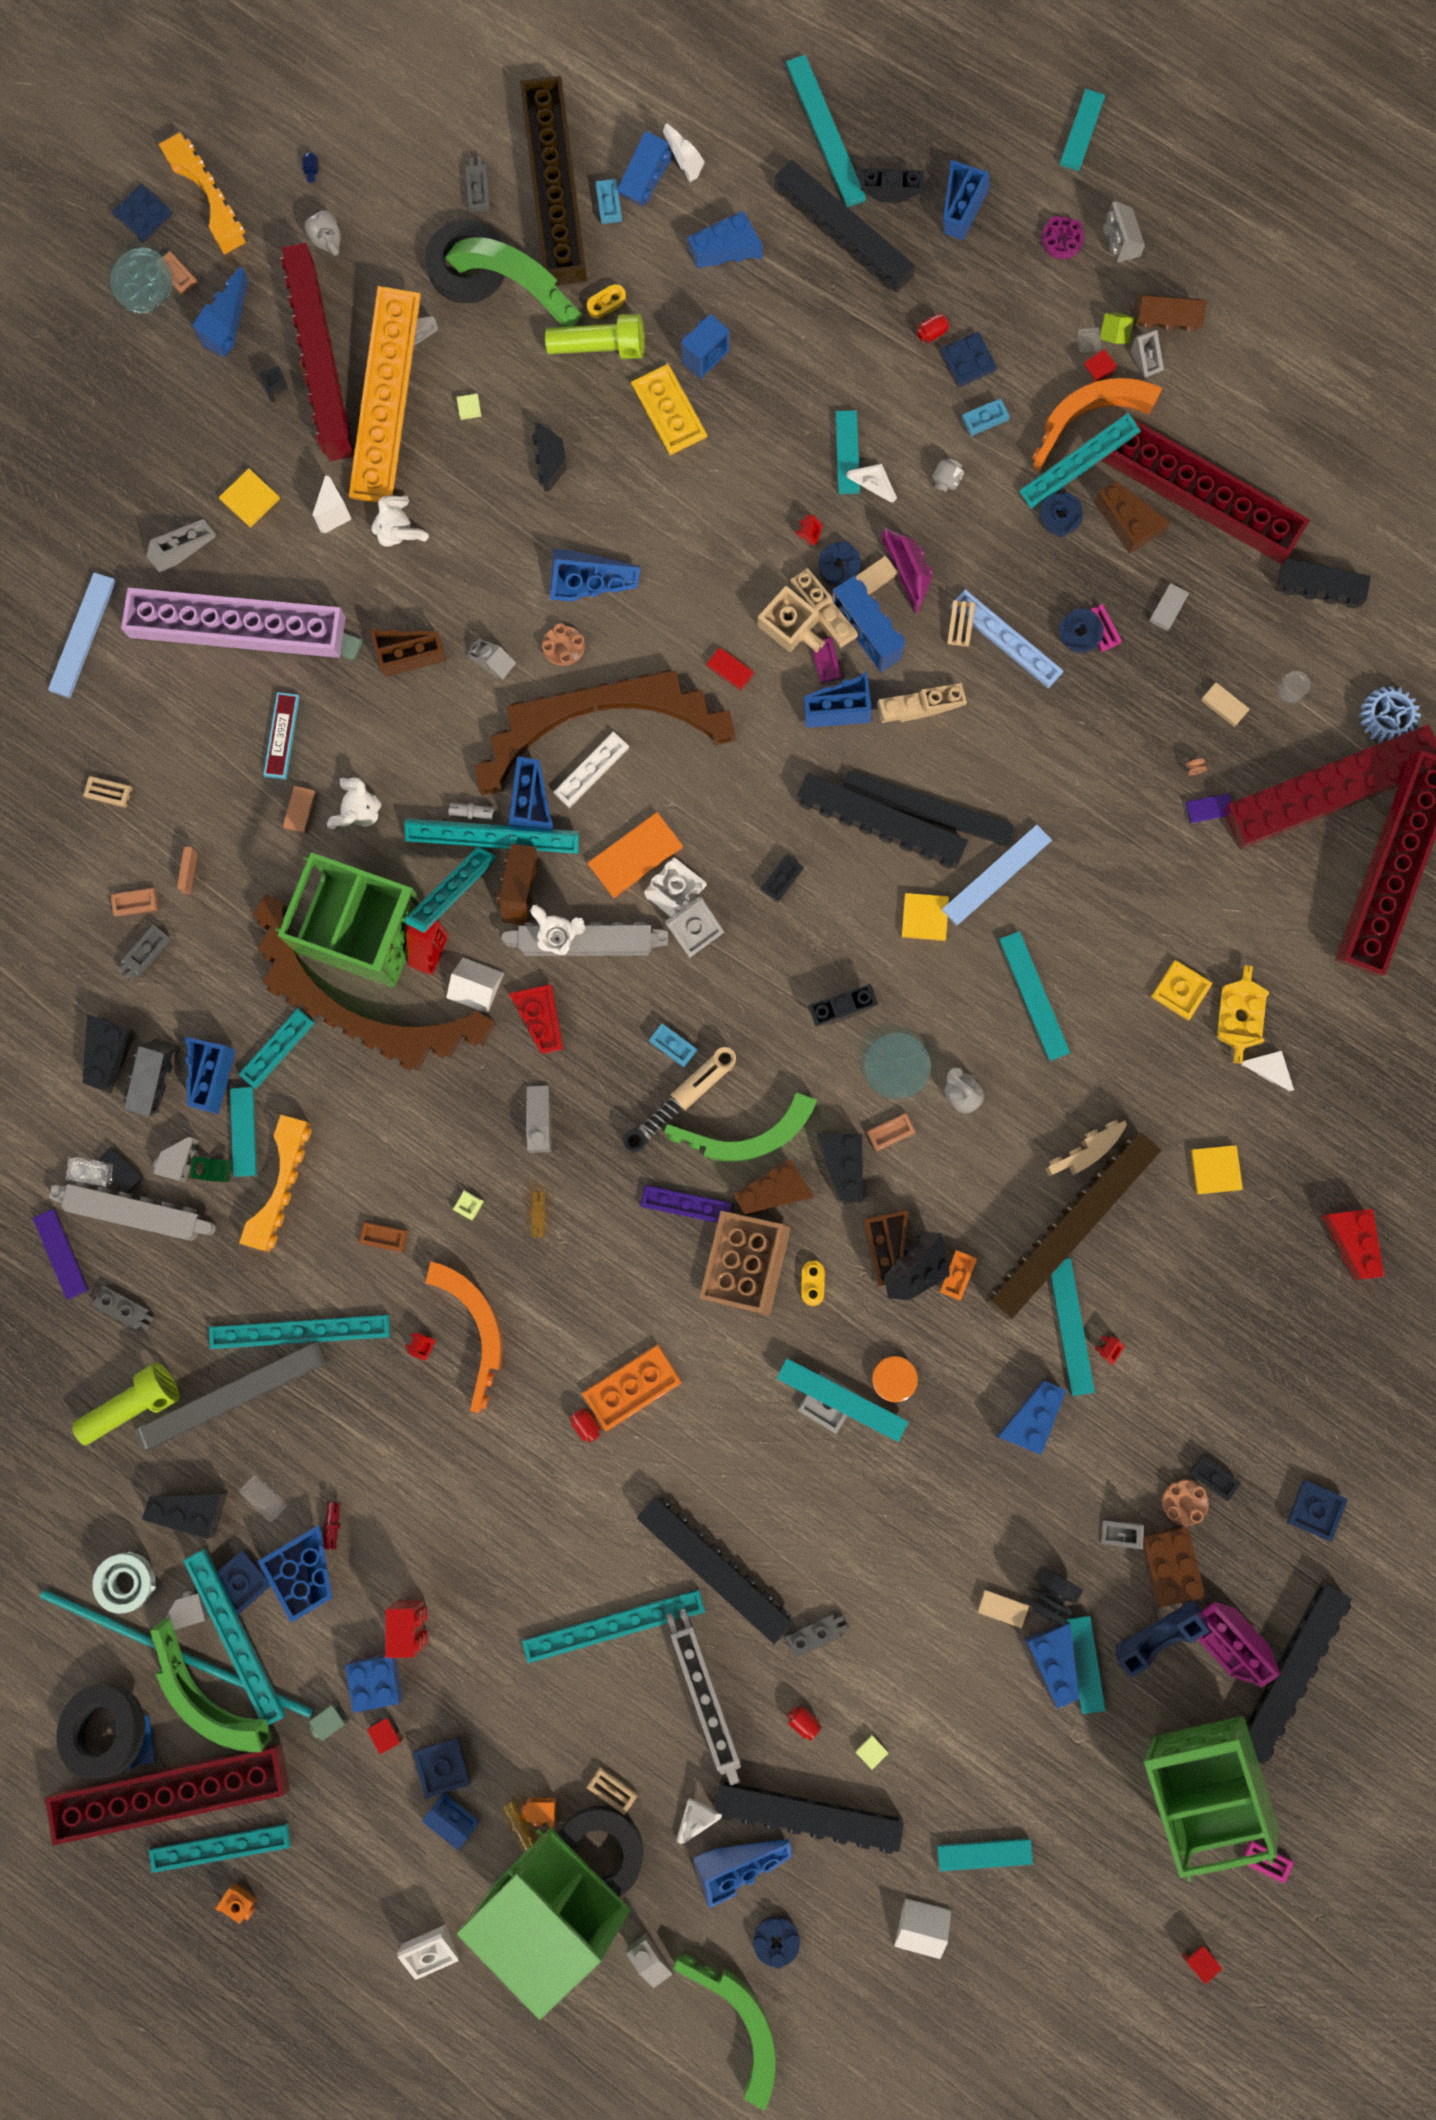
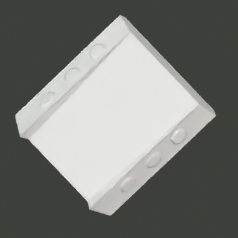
(684, 152)
(674, 887)

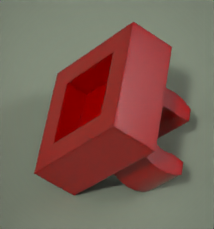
(810, 529)
(420, 1346)
(1111, 1350)

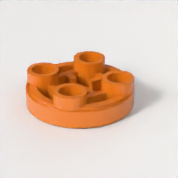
(894, 1379)

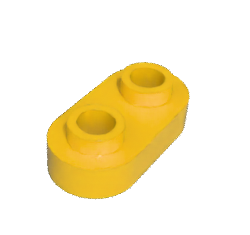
(605, 301)
(812, 1283)

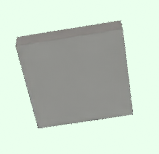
(694, 926)
(823, 1413)

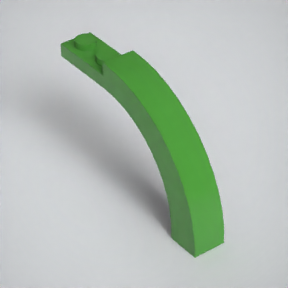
(519, 267)
(753, 1148)
(195, 1707)
(750, 2009)

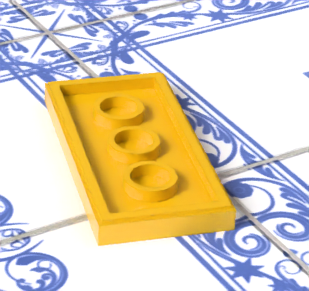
(668, 409)

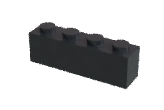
(1323, 583)

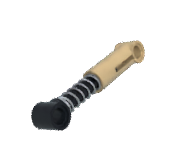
(682, 1098)

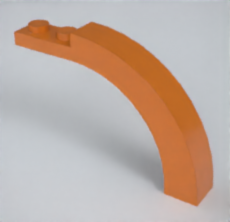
(1104, 393)
(486, 1320)

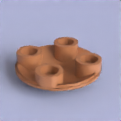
(563, 645)
(1185, 1502)

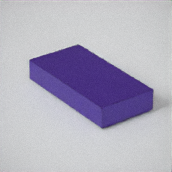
(1207, 808)

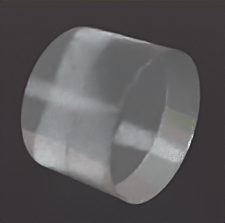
(1294, 686)

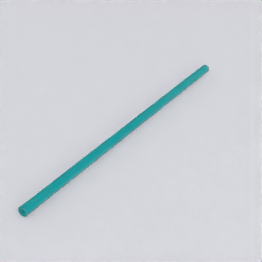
(147, 1640)

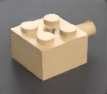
(790, 633)

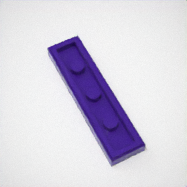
(683, 1204)
(60, 1254)

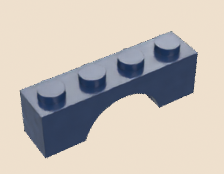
(1181, 1625)

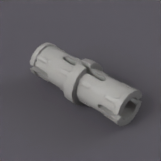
(471, 811)

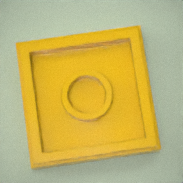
(249, 498)
(924, 917)
(1181, 990)
(1216, 1169)

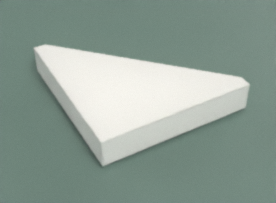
(875, 480)
(1272, 1068)
(695, 1820)

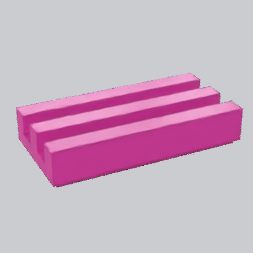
(1100, 609)
(1248, 1851)

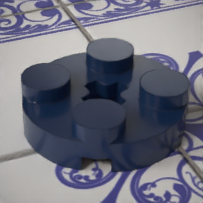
(1056, 525)
(839, 551)
(1074, 621)
(762, 1943)

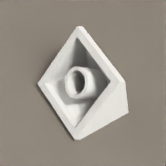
(330, 508)
(474, 985)
(923, 1928)
(428, 1952)

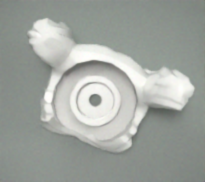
(393, 524)
(355, 805)
(556, 927)

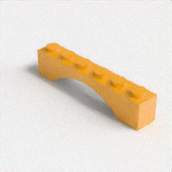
(183, 162)
(262, 1228)

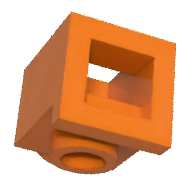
(540, 1811)
(237, 1895)

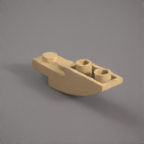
(830, 617)
(921, 704)
(1095, 1147)

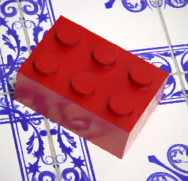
(406, 1629)

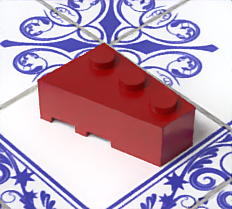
(425, 948)
(1357, 1241)

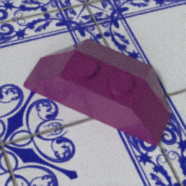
(909, 563)
(1238, 1645)

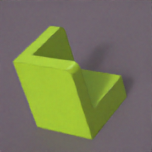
(1117, 328)

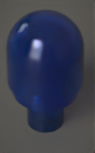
(310, 166)

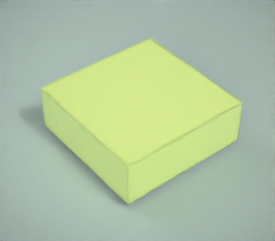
(469, 406)
(468, 1205)
(871, 1752)

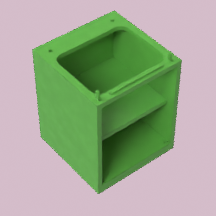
(353, 921)
(1211, 1793)
(544, 1923)

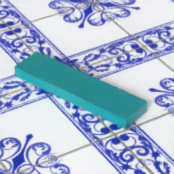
(1082, 130)
(847, 450)
(276, 1048)
(243, 1132)
(1086, 1665)
(984, 1854)

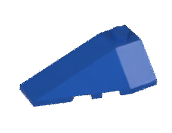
(220, 321)
(584, 574)
(729, 1868)

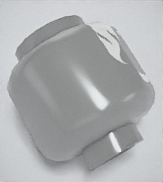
(948, 475)

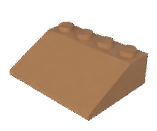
(745, 1263)

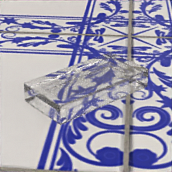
(263, 1498)

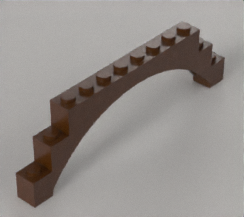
(652, 693)
(404, 1043)

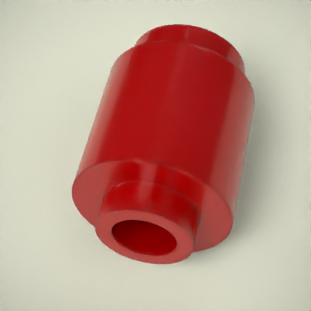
(932, 328)
(585, 1426)
(803, 1722)

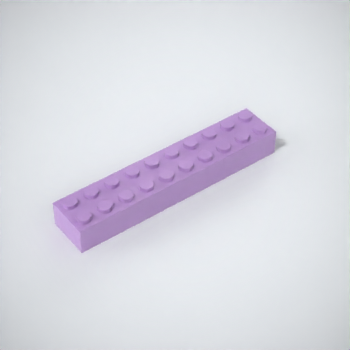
(233, 622)

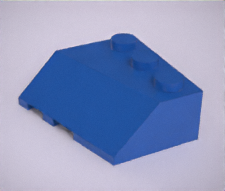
(299, 1574)

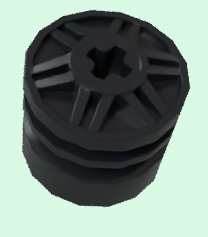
(1052, 1595)

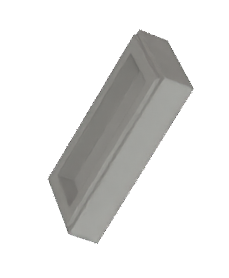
(1169, 607)

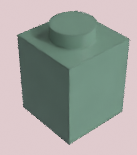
(328, 1721)

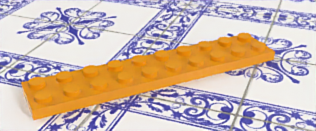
(384, 394)

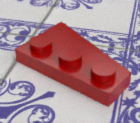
(540, 1014)

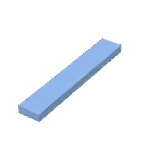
(81, 635)
(1010, 641)
(996, 875)

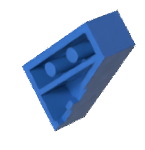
(645, 169)
(964, 198)
(725, 242)
(840, 704)
(529, 801)
(207, 1074)
(1034, 1418)
(1055, 1662)

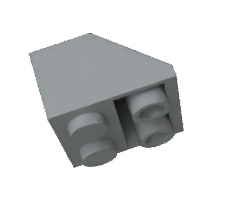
(1123, 232)

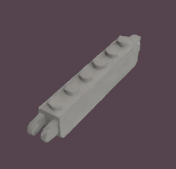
(595, 941)
(131, 1212)
(705, 1697)

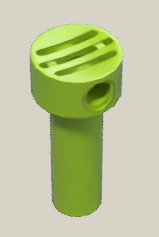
(625, 337)
(152, 1389)

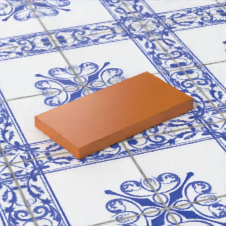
(635, 855)
(631, 1387)

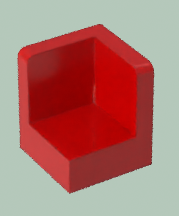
(1100, 366)
(384, 1735)
(1203, 1964)

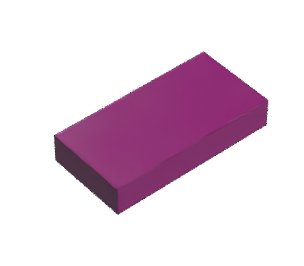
(827, 662)

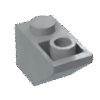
(491, 658)

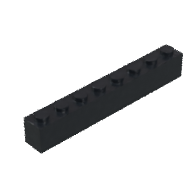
(843, 226)
(881, 821)
(715, 1570)
(1296, 1668)
(809, 1816)

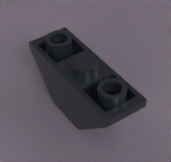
(891, 184)
(549, 456)
(843, 1006)

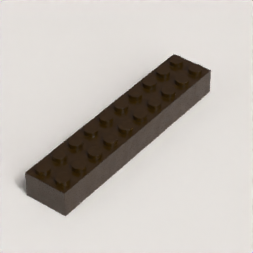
(553, 179)
(1070, 1229)

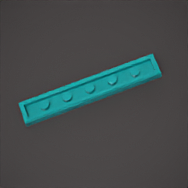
(1080, 460)
(450, 889)
(1034, 996)
(1071, 1330)
(842, 1400)
(219, 1847)

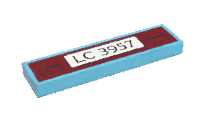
(281, 736)

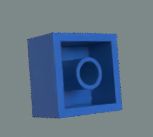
(705, 346)
(374, 1683)

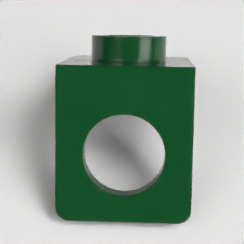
(213, 1169)

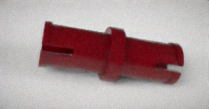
(331, 1525)

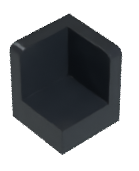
(273, 381)

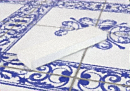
(591, 769)

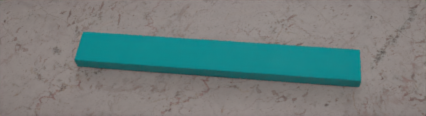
(825, 131)
(491, 835)
(299, 1331)
(611, 1626)
(234, 1637)

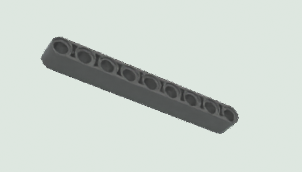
(230, 1396)

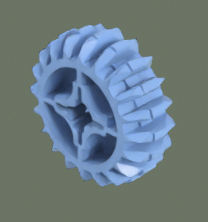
(1387, 699)

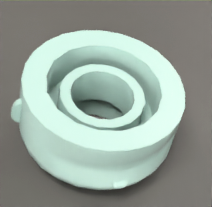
(106, 1588)

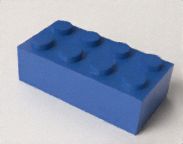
(874, 629)

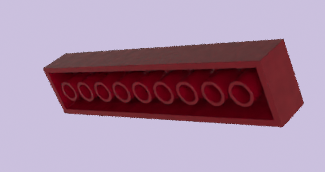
(317, 352)
(1209, 493)
(1325, 789)
(1393, 870)
(166, 1794)

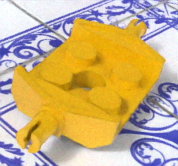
(1252, 1000)

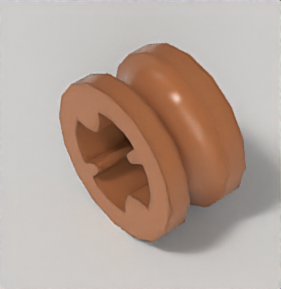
(1196, 766)

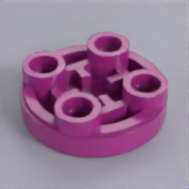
(1062, 237)

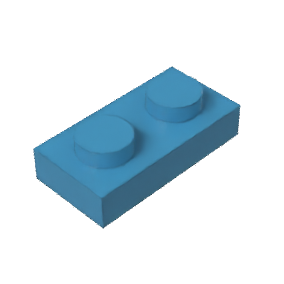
(608, 201)
(985, 417)
(673, 1045)

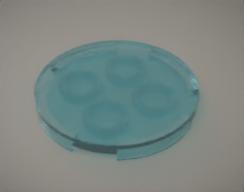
(141, 280)
(897, 1066)

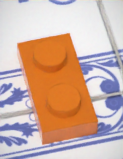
(960, 1272)

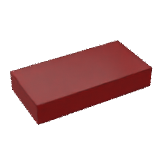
(730, 669)

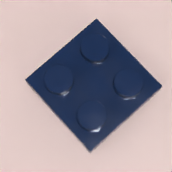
(142, 212)
(968, 359)
(1317, 1510)
(243, 1581)
(441, 1767)

